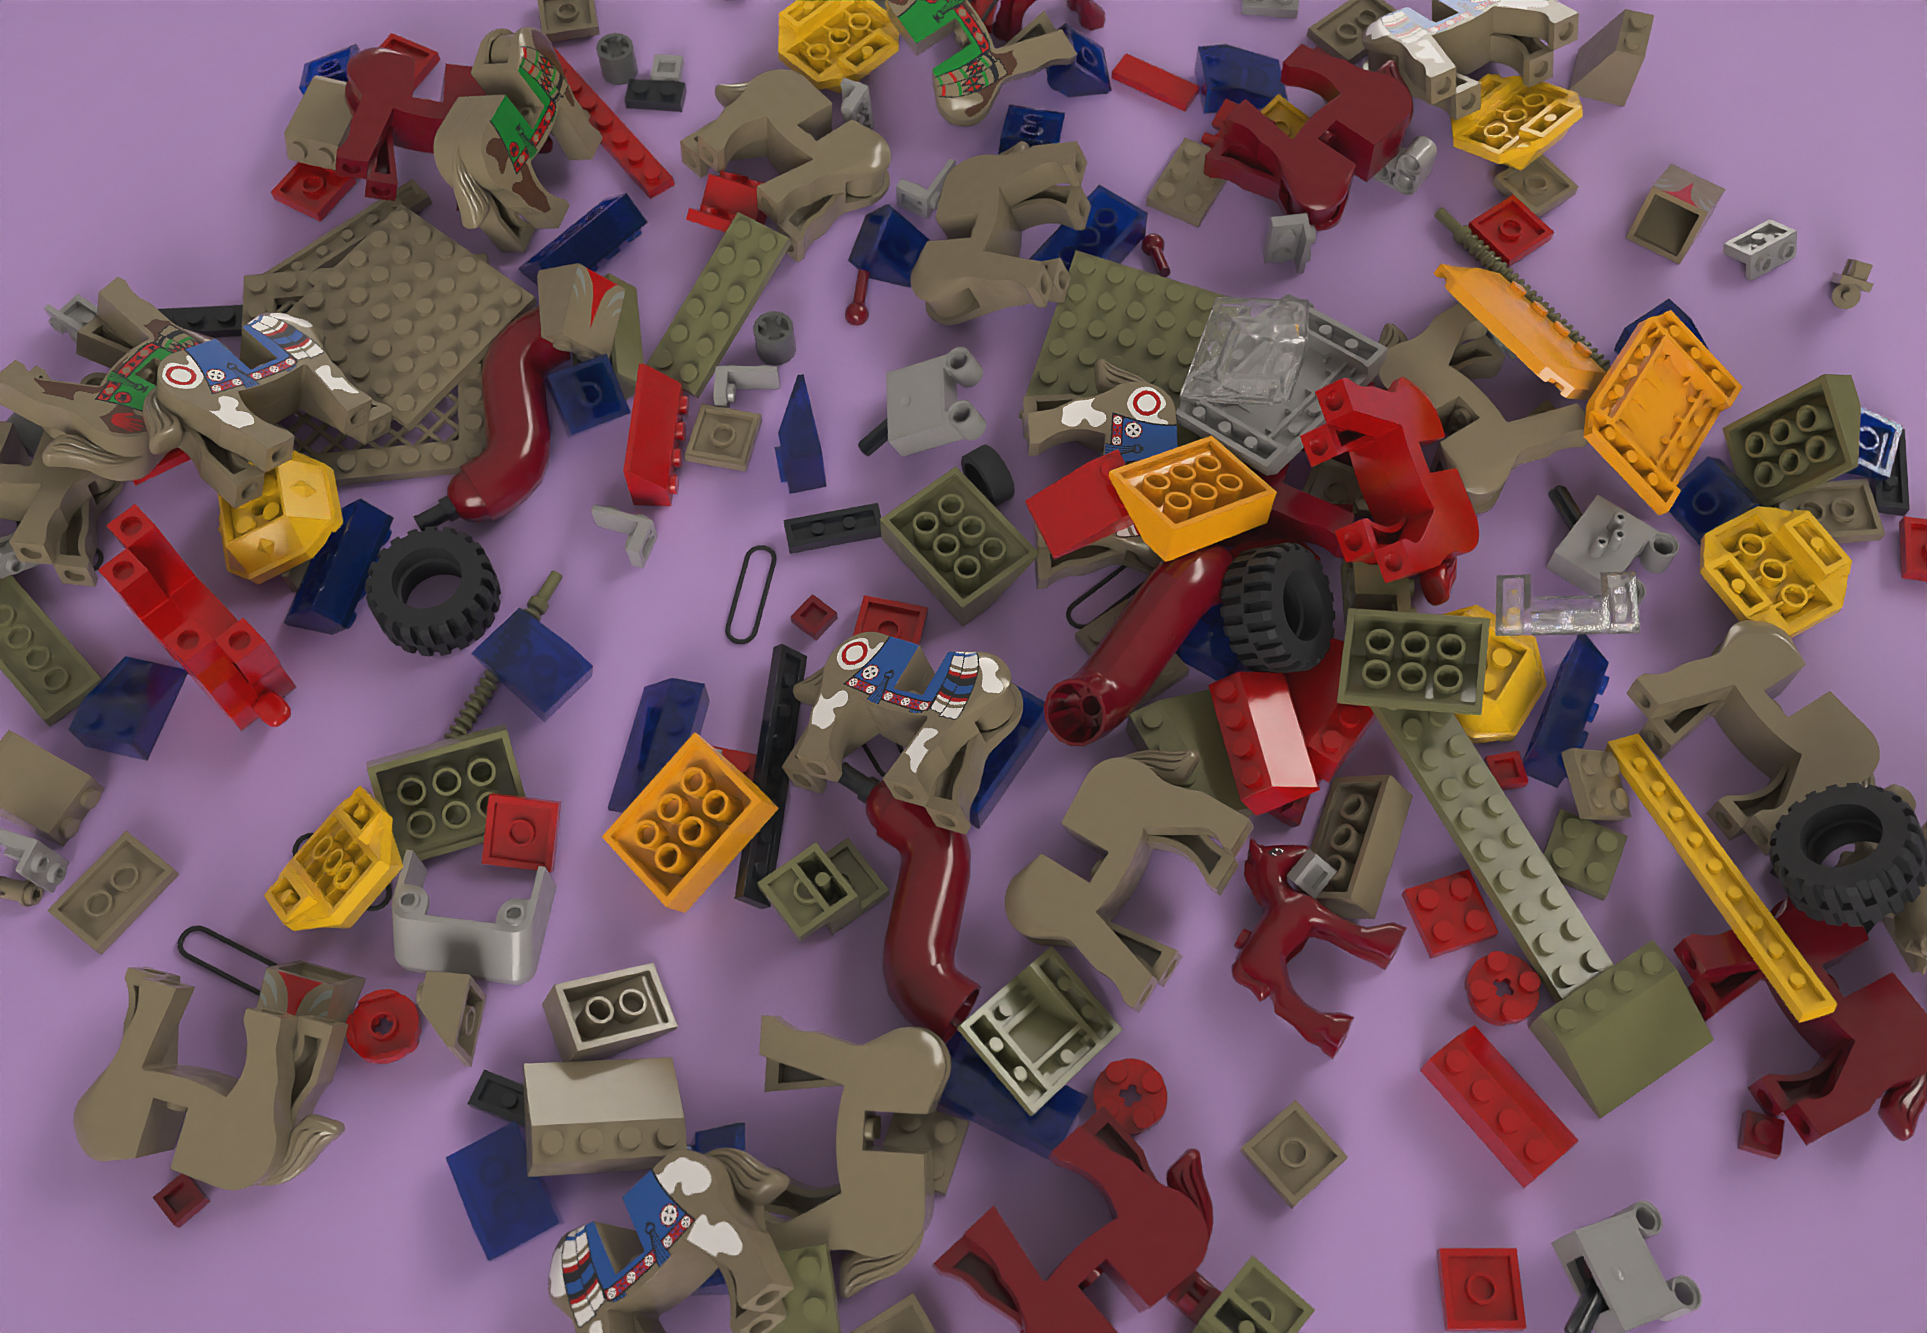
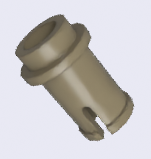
(22, 891)

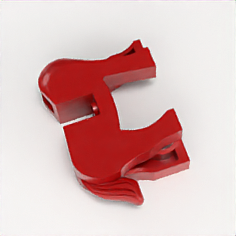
(1417, 514)
(194, 627)

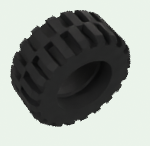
(417, 559)
(1277, 609)
(1859, 890)

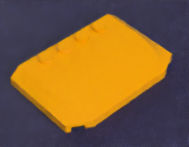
(1525, 329)
(1658, 407)

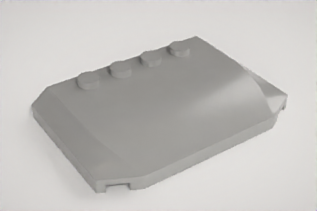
(1271, 434)

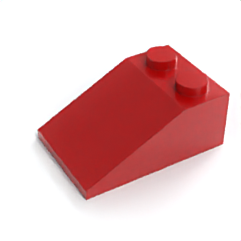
(1080, 507)

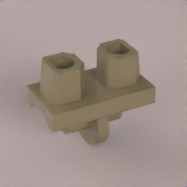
(1850, 283)

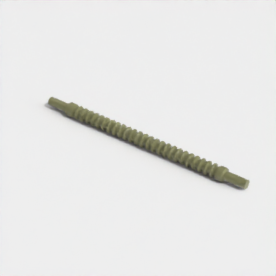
(1464, 236)
(536, 606)

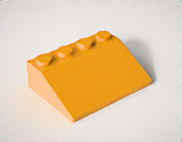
(1192, 497)
(689, 824)

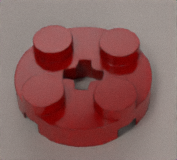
(1521, 982)
(400, 1039)
(1148, 1084)

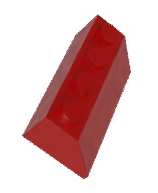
(655, 438)
(1263, 739)
(1498, 1105)

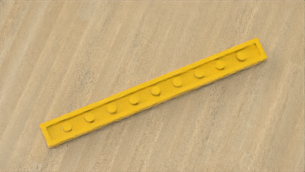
(1722, 881)

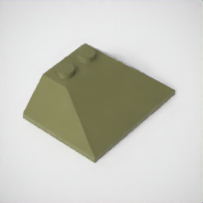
(1040, 1030)

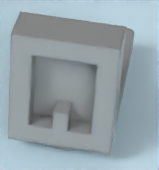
(921, 200)
(735, 377)
(639, 528)

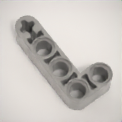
(1409, 167)

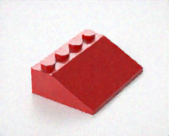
(1327, 726)

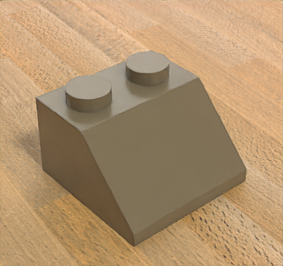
(454, 1010)

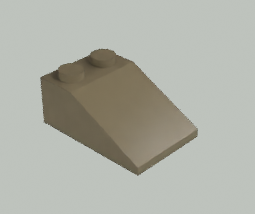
(608, 1013)

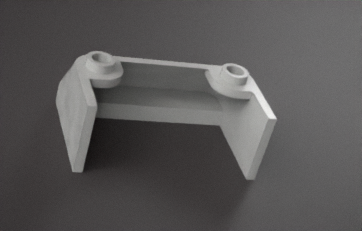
(485, 950)

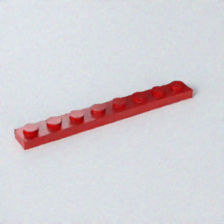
(617, 138)

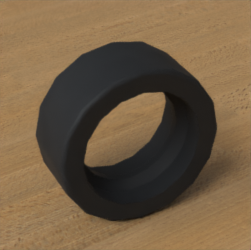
(988, 474)

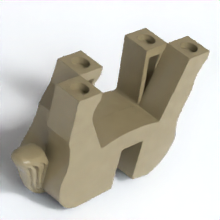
(792, 126)
(983, 216)
(1479, 437)
(54, 508)
(1737, 687)
(1124, 814)
(233, 1128)
(882, 1190)

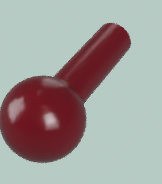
(1153, 246)
(857, 312)

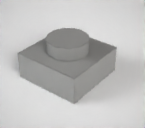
(667, 68)
(1311, 873)

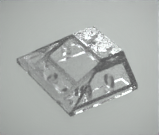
(1249, 352)
(1608, 613)

